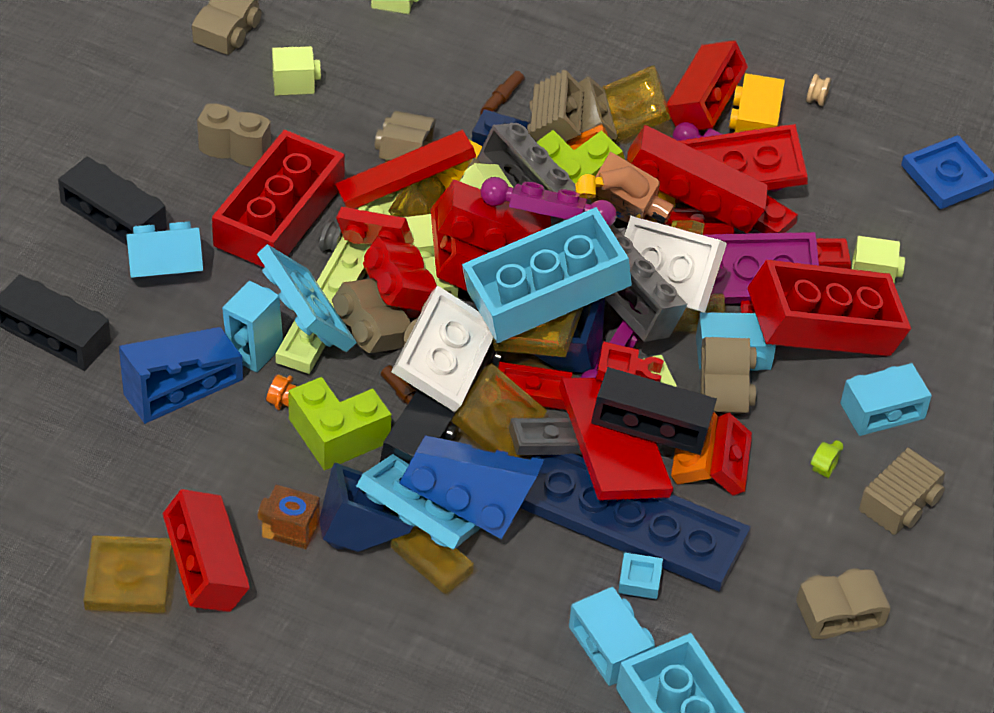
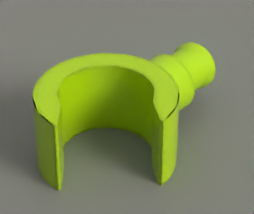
(827, 457)

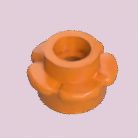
(278, 391)

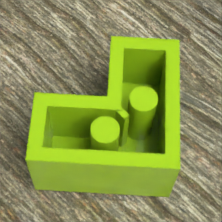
(583, 160)
(335, 428)

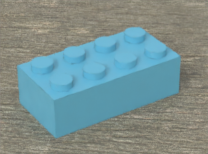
(547, 274)
(674, 680)

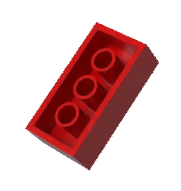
(278, 198)
(828, 308)

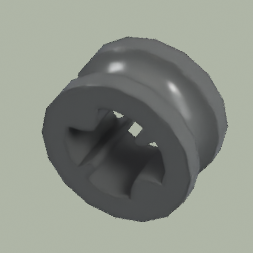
(330, 237)

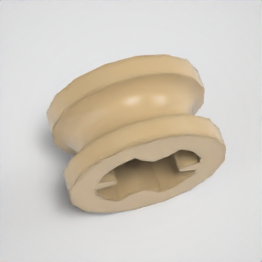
(818, 90)

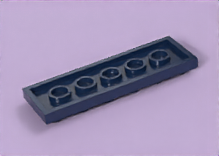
(685, 535)

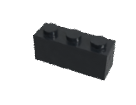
(109, 200)
(53, 322)
(653, 410)

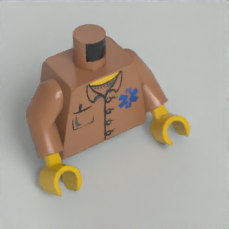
(626, 188)

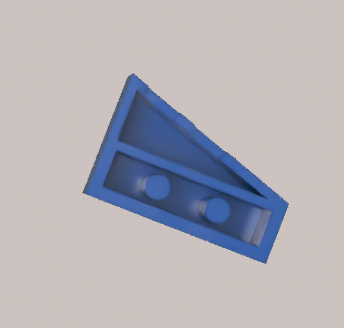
(177, 370)
(471, 481)

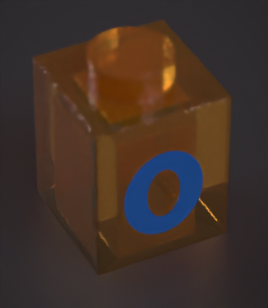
(289, 516)

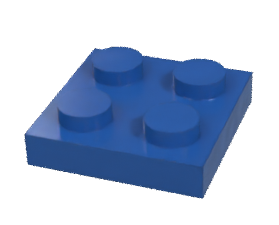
(949, 171)

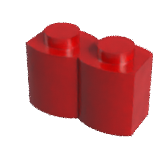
(399, 273)

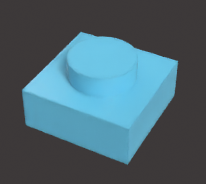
(640, 575)

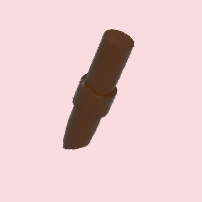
(503, 92)
(403, 389)

